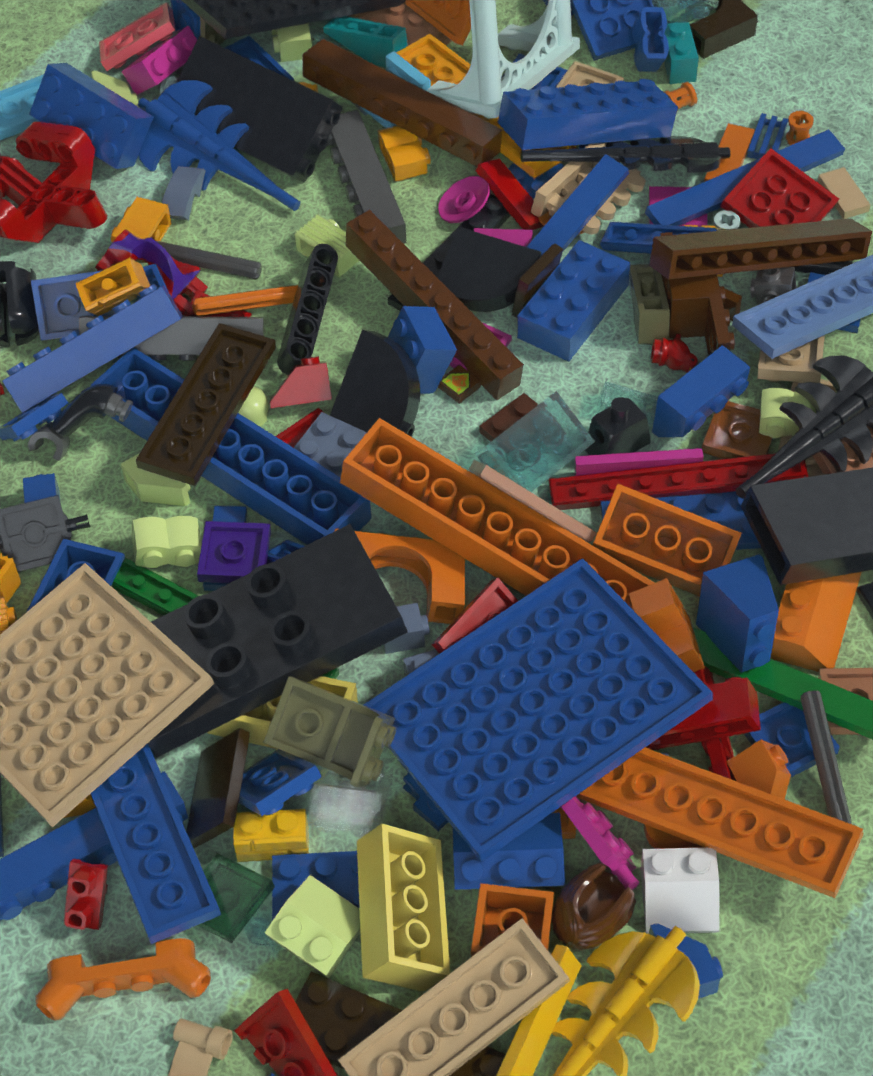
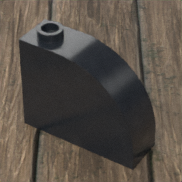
(485, 270)
(379, 385)

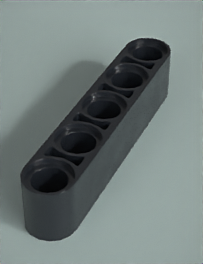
(307, 307)

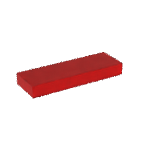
(509, 193)

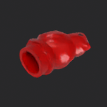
(673, 354)

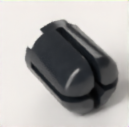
(17, 304)

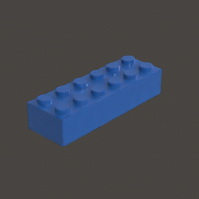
(586, 114)

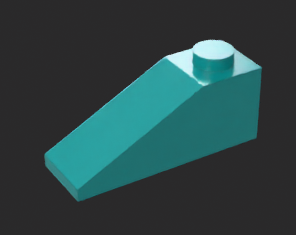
(367, 38)

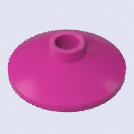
(464, 199)

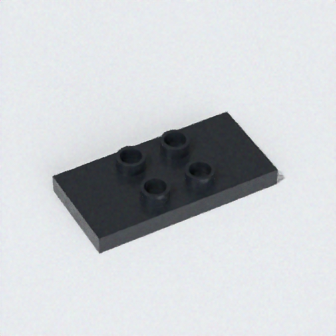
(275, 624)

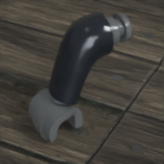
(91, 402)

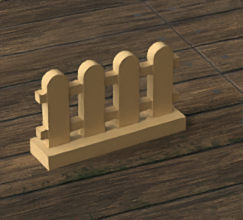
(567, 180)

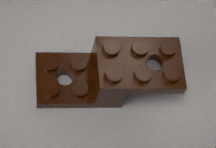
(699, 310)

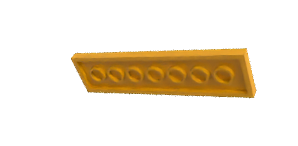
(443, 64)

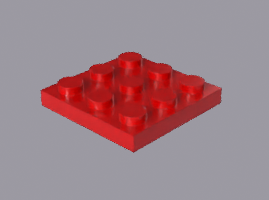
(778, 195)

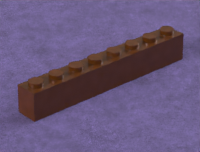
(402, 103)
(759, 248)
(417, 286)

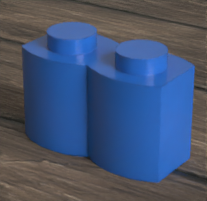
(650, 39)

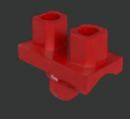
(85, 895)

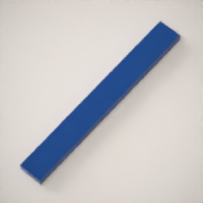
(710, 194)

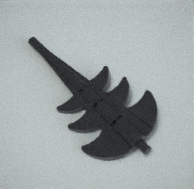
(662, 155)
(837, 417)

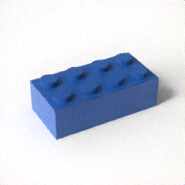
(108, 119)
(573, 300)

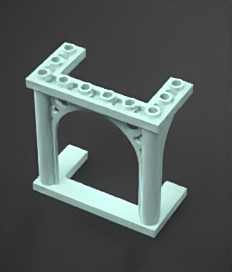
(548, 45)

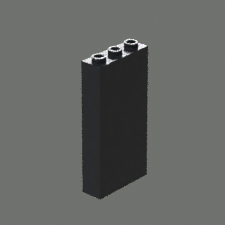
(284, 118)
(814, 524)

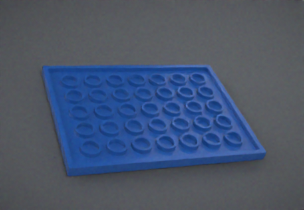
(536, 707)

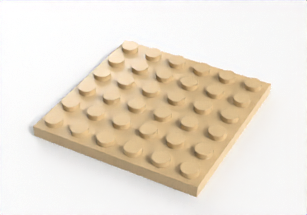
(84, 691)

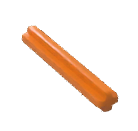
(244, 300)

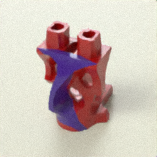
(177, 276)

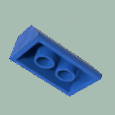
(700, 394)
(72, 556)
(526, 861)

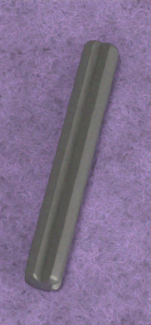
(213, 260)
(825, 756)

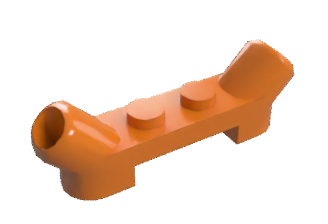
(71, 979)

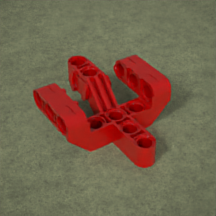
(62, 196)

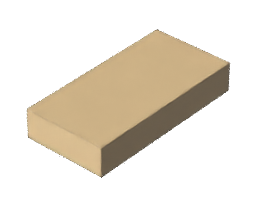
(851, 199)

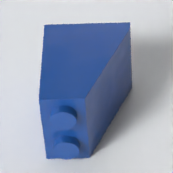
(739, 611)

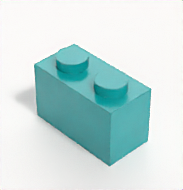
(682, 57)

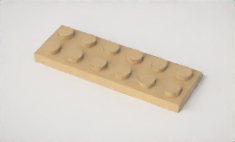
(462, 1010)

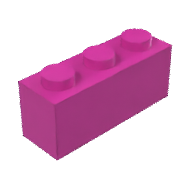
(160, 61)

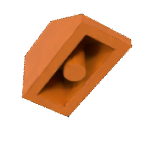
(762, 768)

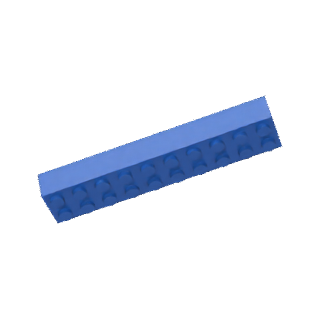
(249, 460)

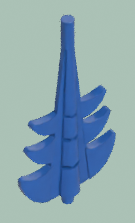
(196, 138)

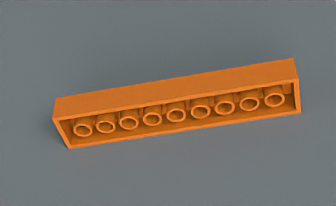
(472, 514)

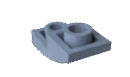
(181, 190)

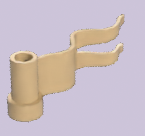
(198, 1047)

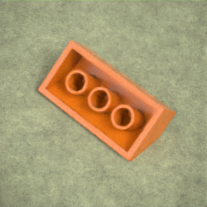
(814, 621)

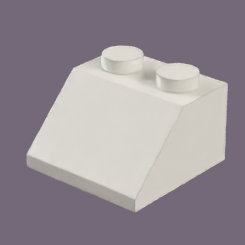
(681, 889)

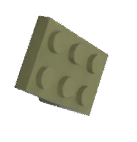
(331, 731)

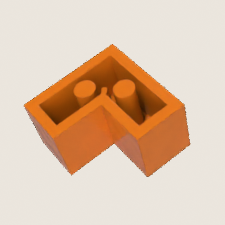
(667, 617)

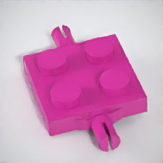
(596, 831)

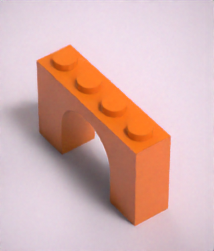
(433, 563)

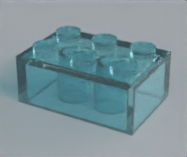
(537, 444)

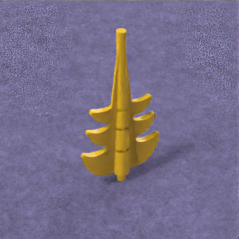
(645, 973)

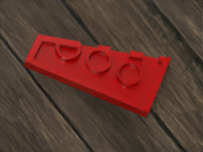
(284, 1039)

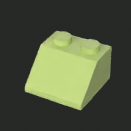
(316, 926)

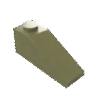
(649, 304)

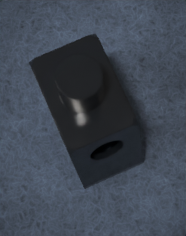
(619, 429)

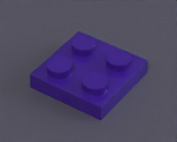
(232, 550)

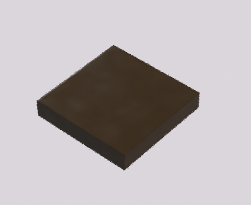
(535, 277)

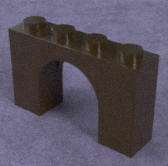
(724, 28)

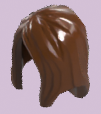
(591, 908)

